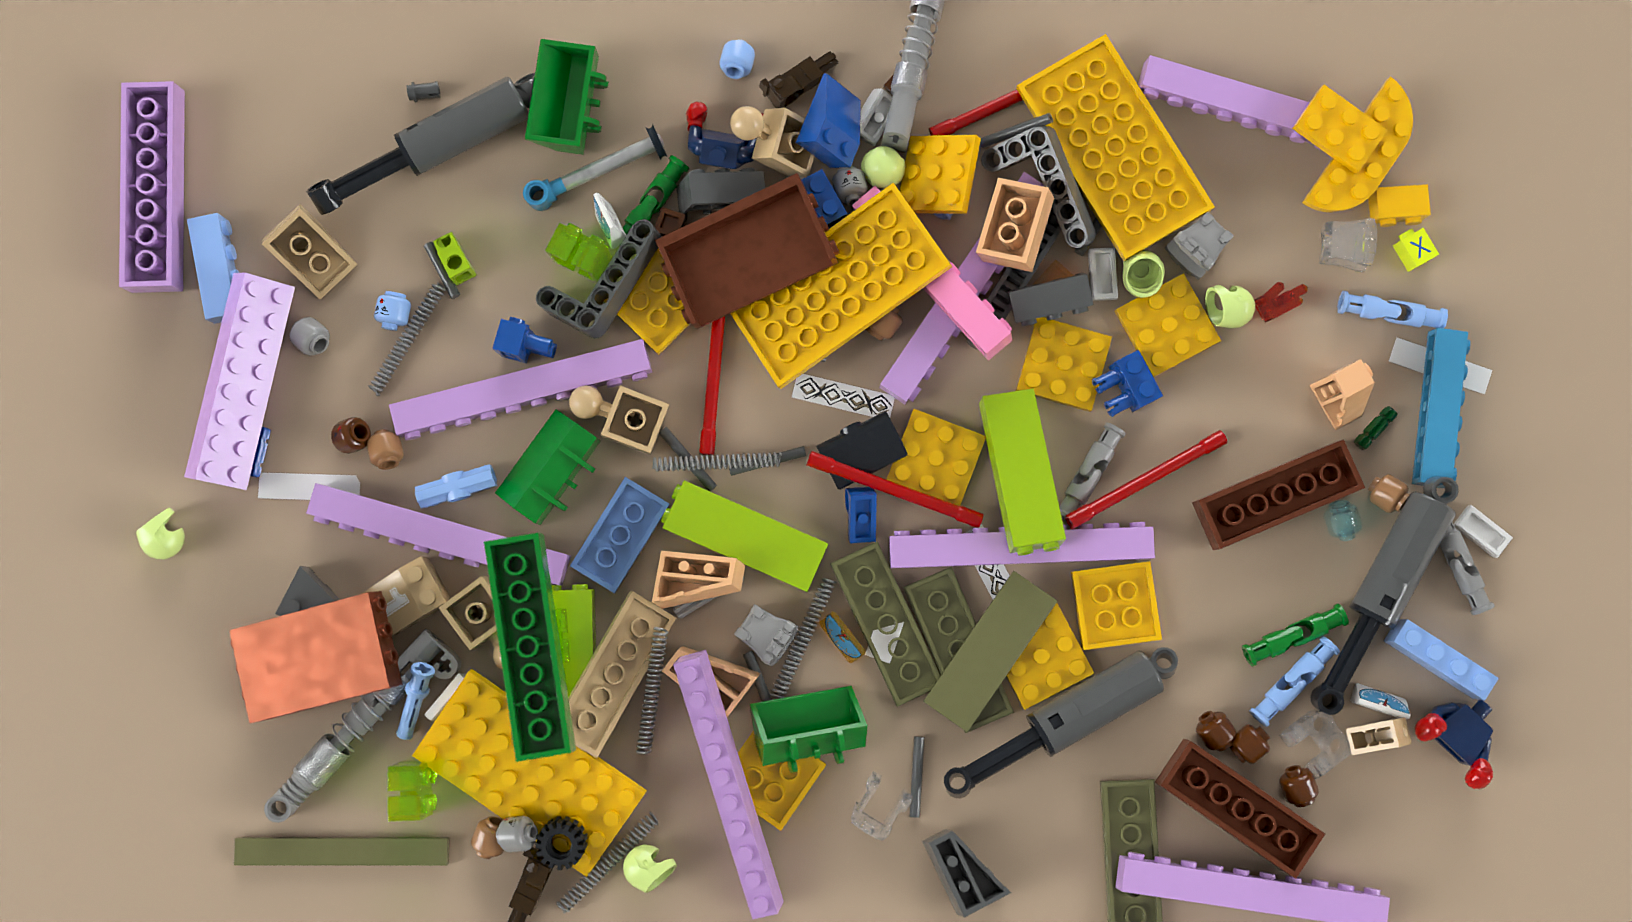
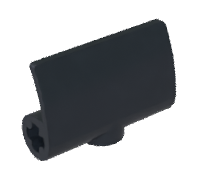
(865, 446)

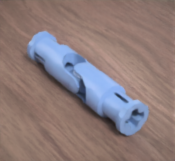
(1374, 307)
(1298, 677)

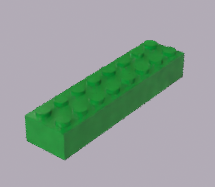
(529, 647)

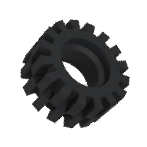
(554, 856)

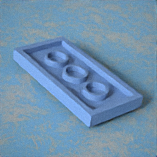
(620, 535)

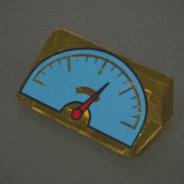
(842, 637)

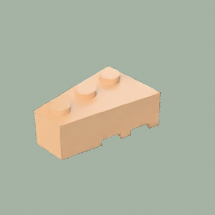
(1345, 393)
(695, 577)
(731, 679)

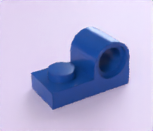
(861, 511)

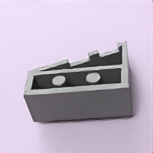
(717, 188)
(1051, 299)
(305, 592)
(963, 875)

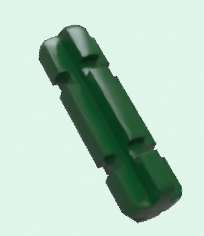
(1375, 428)

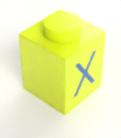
(1415, 248)

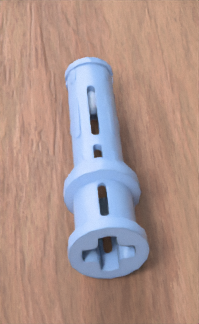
(416, 691)

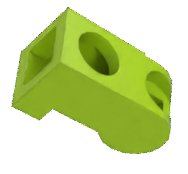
(454, 259)

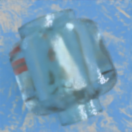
(1343, 520)

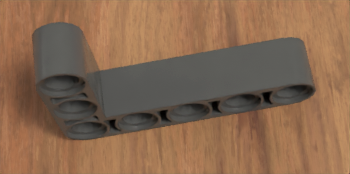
(1049, 177)
(606, 286)

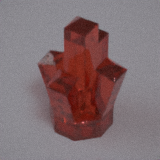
(1271, 307)

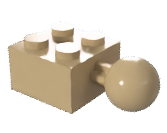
(775, 140)
(587, 403)
(461, 612)

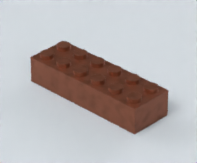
(1278, 495)
(1240, 808)

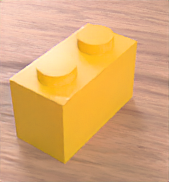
(1400, 204)

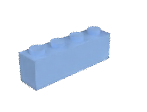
(213, 262)
(1441, 659)

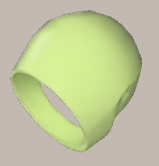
(883, 167)
(1143, 274)
(1236, 303)
(158, 541)
(643, 871)

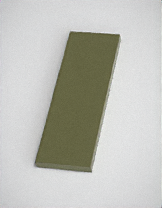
(879, 604)
(946, 625)
(990, 651)
(1129, 826)

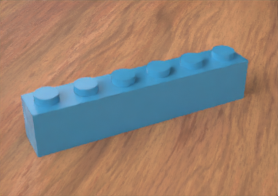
(1441, 405)

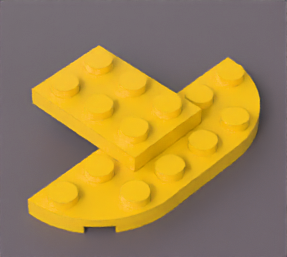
(1358, 141)

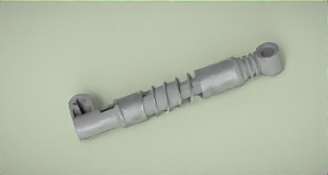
(911, 73)
(332, 750)

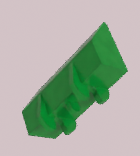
(564, 96)
(548, 468)
(808, 726)

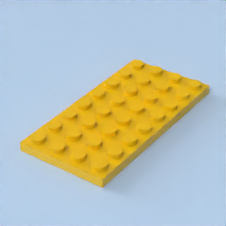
(1116, 147)
(881, 264)
(476, 753)

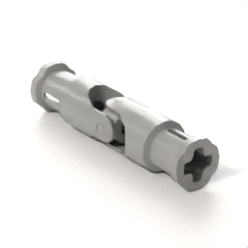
(1092, 469)
(1465, 571)

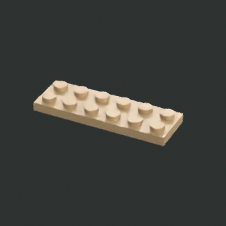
(615, 671)

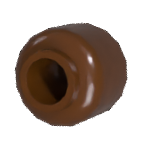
(350, 435)
(1216, 730)
(1250, 744)
(1299, 786)

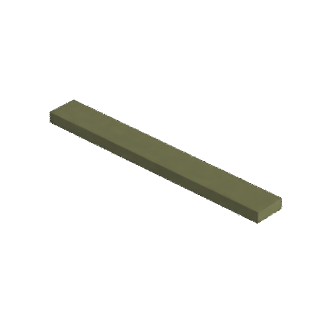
(341, 851)

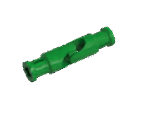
(663, 182)
(1280, 641)

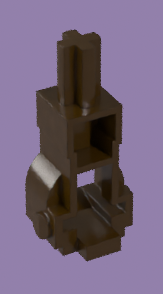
(792, 84)
(529, 887)

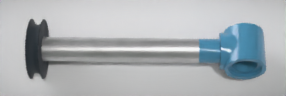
(592, 171)

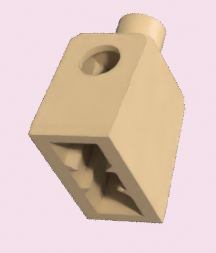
(1384, 736)

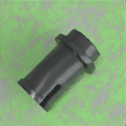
(423, 91)

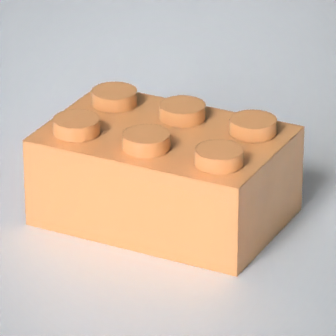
(1015, 224)

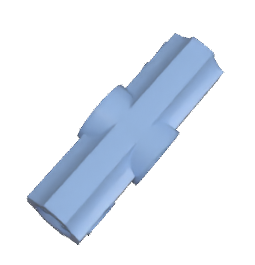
(455, 486)

